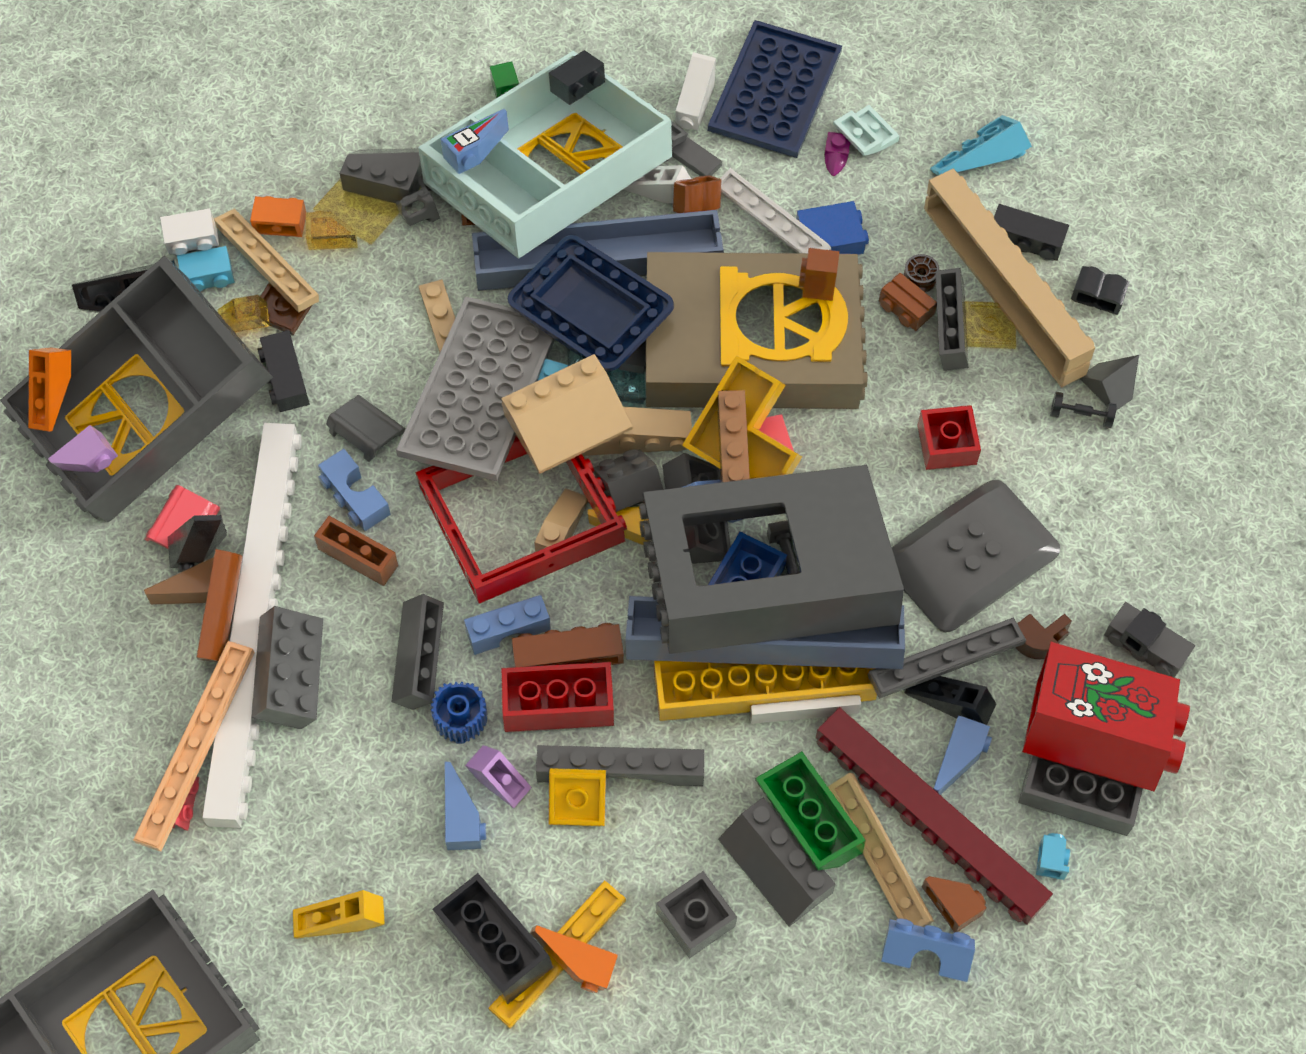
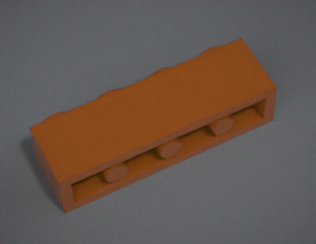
(570, 647)

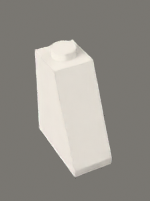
(696, 91)

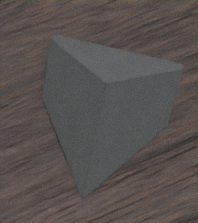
(1113, 380)

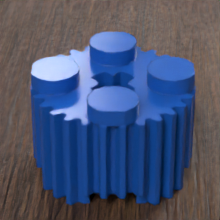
(467, 701)

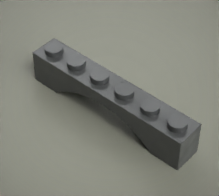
(662, 765)

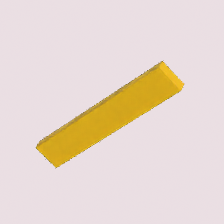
(582, 927)

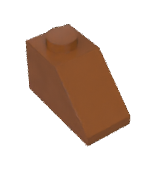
(955, 901)

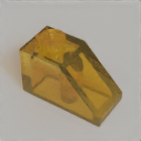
(328, 231)
(245, 313)

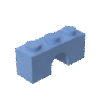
(364, 507)
(523, 617)
(906, 940)

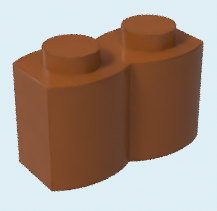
(697, 194)

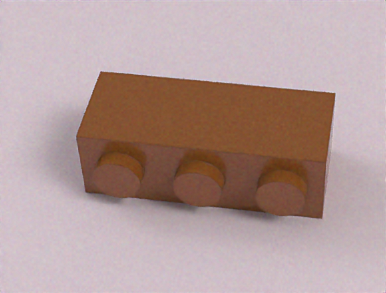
(356, 550)

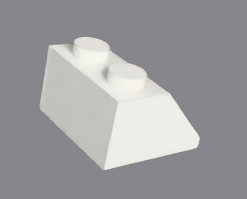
(189, 232)

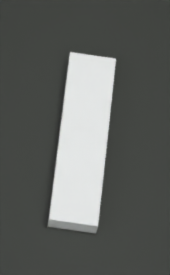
(804, 709)

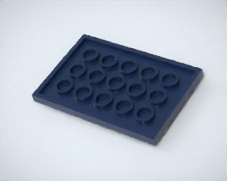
(775, 88)

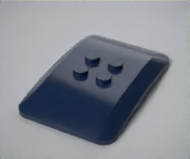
(590, 302)

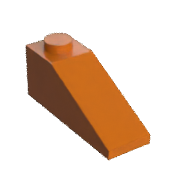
(47, 385)
(580, 960)

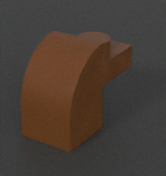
(1039, 638)

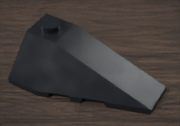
(100, 291)
(195, 541)

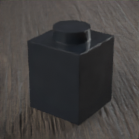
(1143, 632)

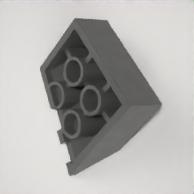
(382, 173)

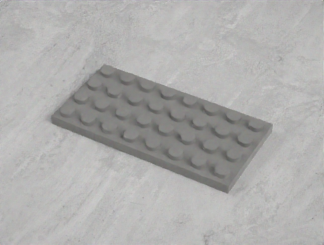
(461, 410)

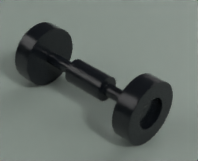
(1109, 414)

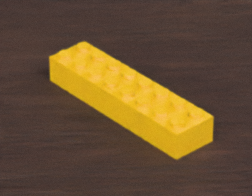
(732, 688)

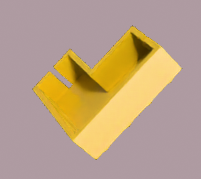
(765, 454)

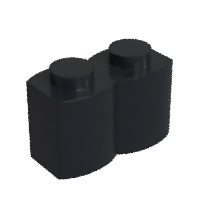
(1100, 289)

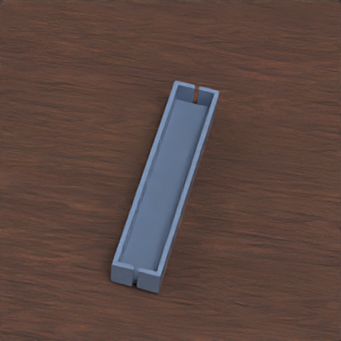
(621, 239)
(858, 648)

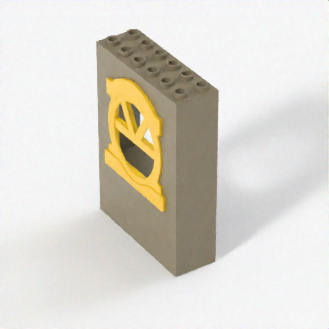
(702, 337)

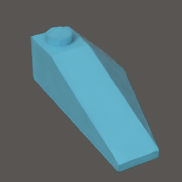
(997, 142)

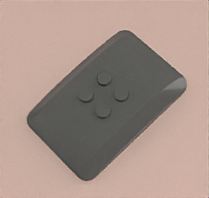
(972, 555)

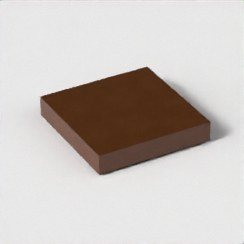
(281, 312)

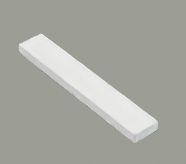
(770, 214)

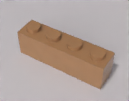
(733, 436)

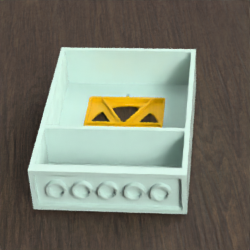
(519, 199)

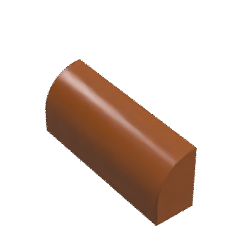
(219, 605)

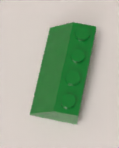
(812, 813)

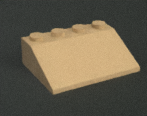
(566, 413)

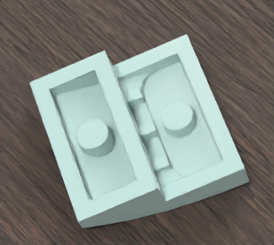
(866, 130)

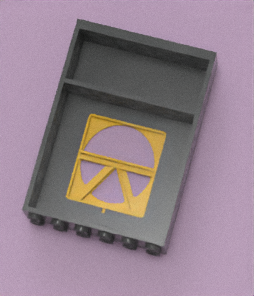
(155, 331)
(134, 947)

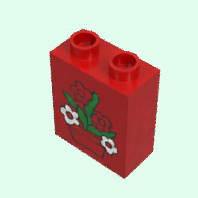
(1106, 717)

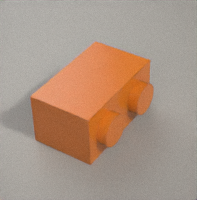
(278, 216)

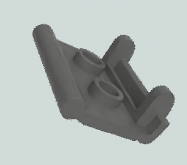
(363, 426)

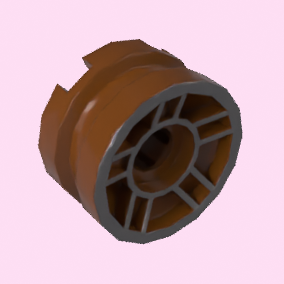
(925, 266)

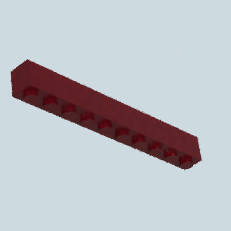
(934, 816)

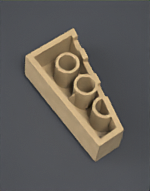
(651, 432)

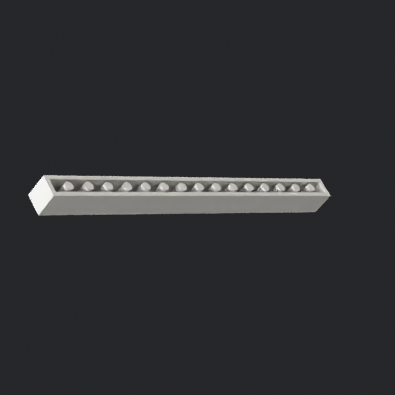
(255, 596)

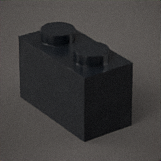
(577, 77)

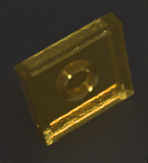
(988, 326)

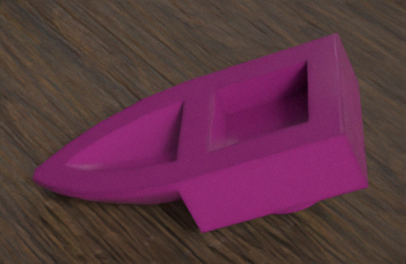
(836, 152)

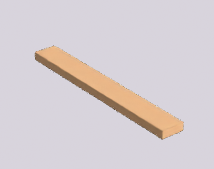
(193, 746)

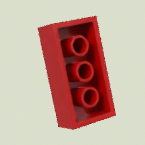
(557, 697)

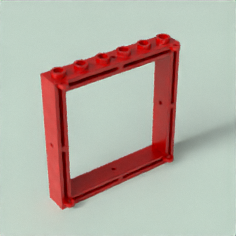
(539, 563)

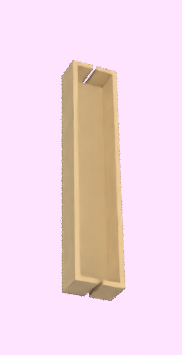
(1009, 278)

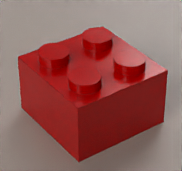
(949, 437)

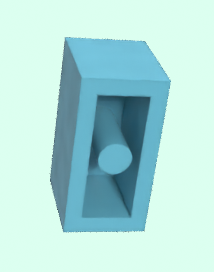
(207, 268)

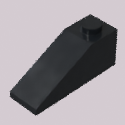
(955, 698)

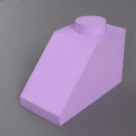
(85, 452)
(498, 775)

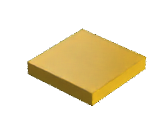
(577, 797)

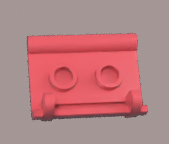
(177, 510)

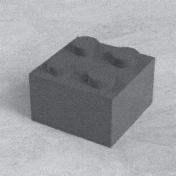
(628, 478)
(696, 914)

